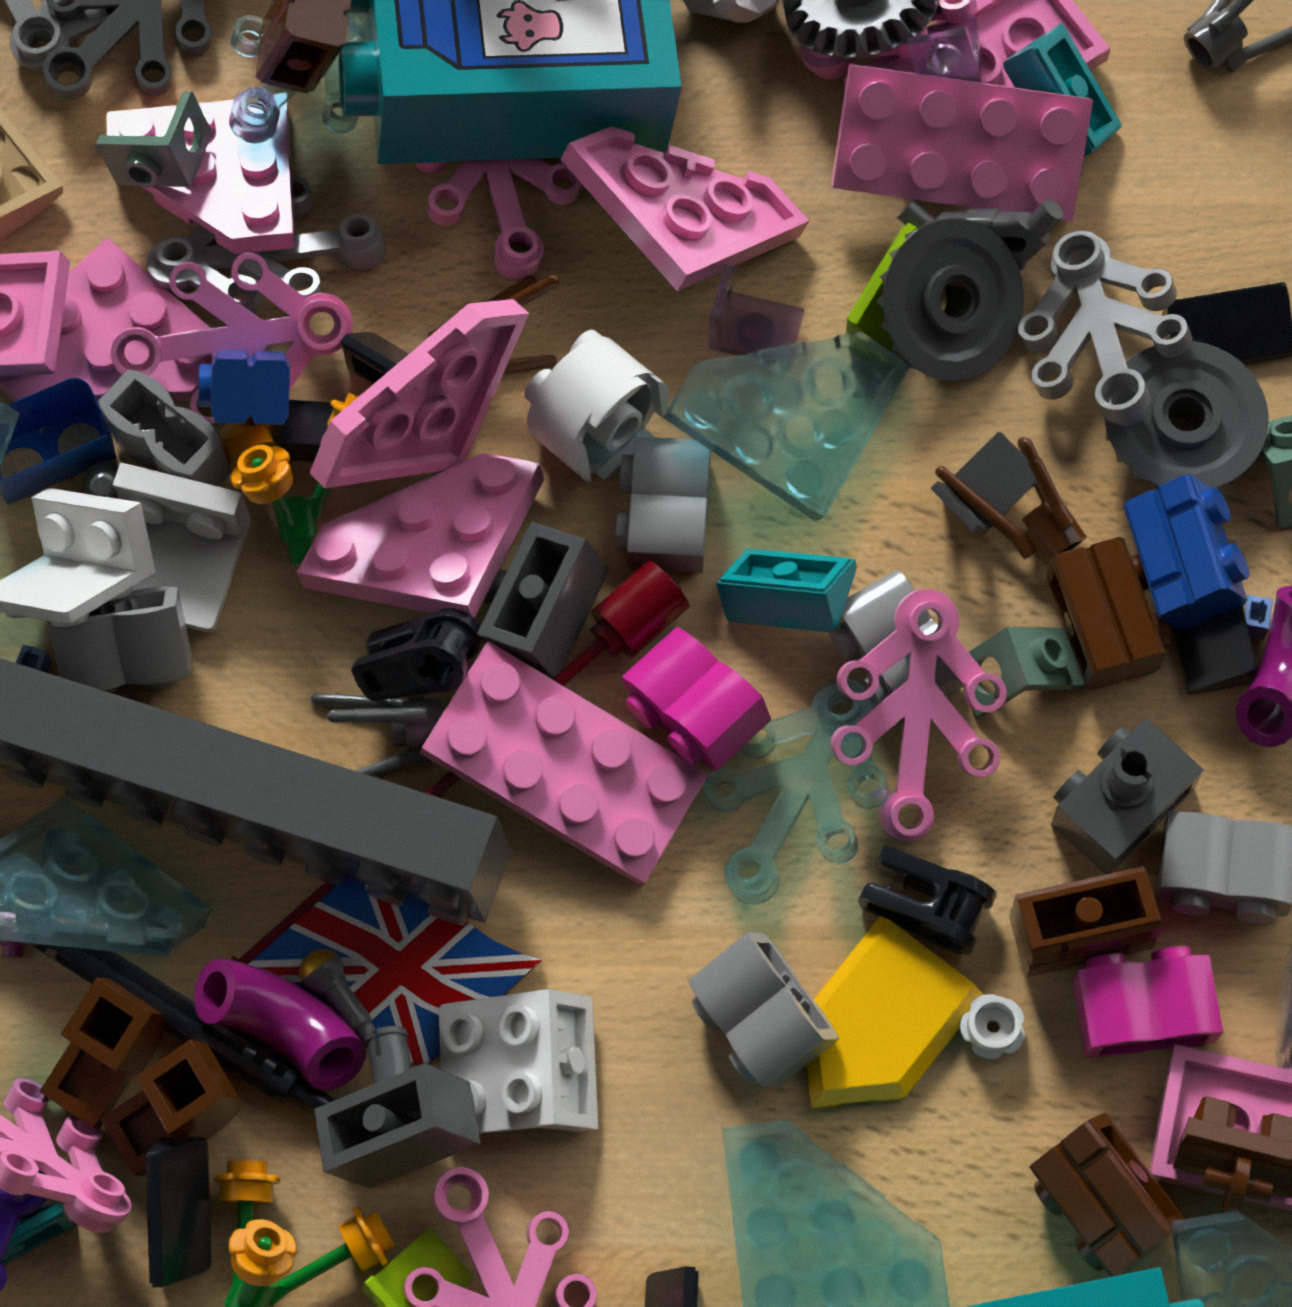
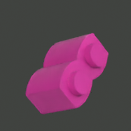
(695, 700)
(1146, 1004)

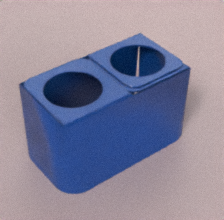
(55, 408)

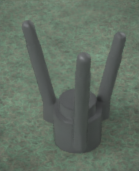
(1219, 35)
(410, 721)

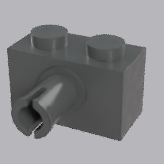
(543, 598)
(1124, 795)
(398, 1121)

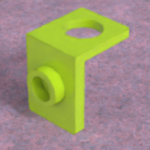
(425, 1251)

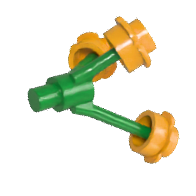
(266, 476)
(265, 1250)

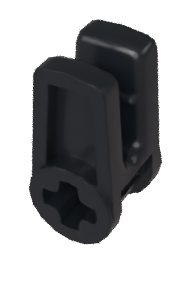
(418, 656)
(933, 918)

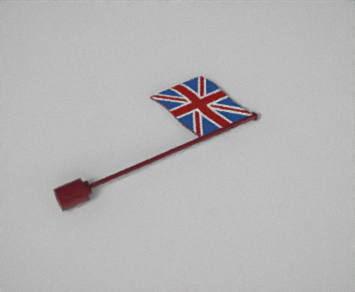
(402, 956)

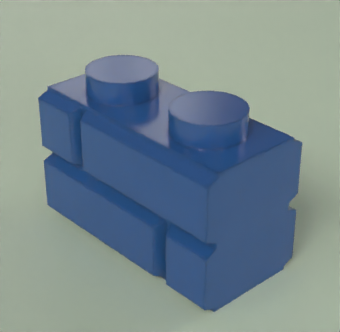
(246, 387)
(1187, 551)

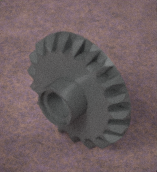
(856, 26)
(981, 294)
(1212, 393)

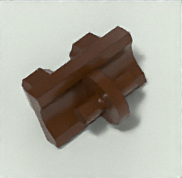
(1234, 1158)

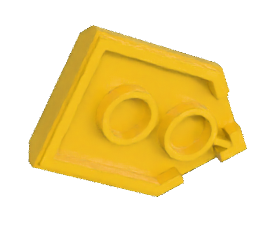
(892, 1017)

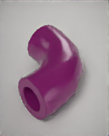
(1266, 706)
(282, 1017)

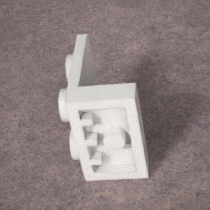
(192, 537)
(91, 556)
(524, 1059)

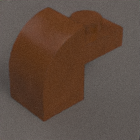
(109, 1042)
(179, 1098)

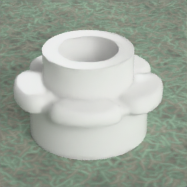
(996, 1009)

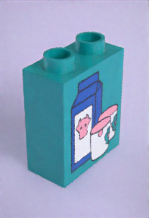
(509, 76)

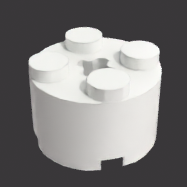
(594, 405)

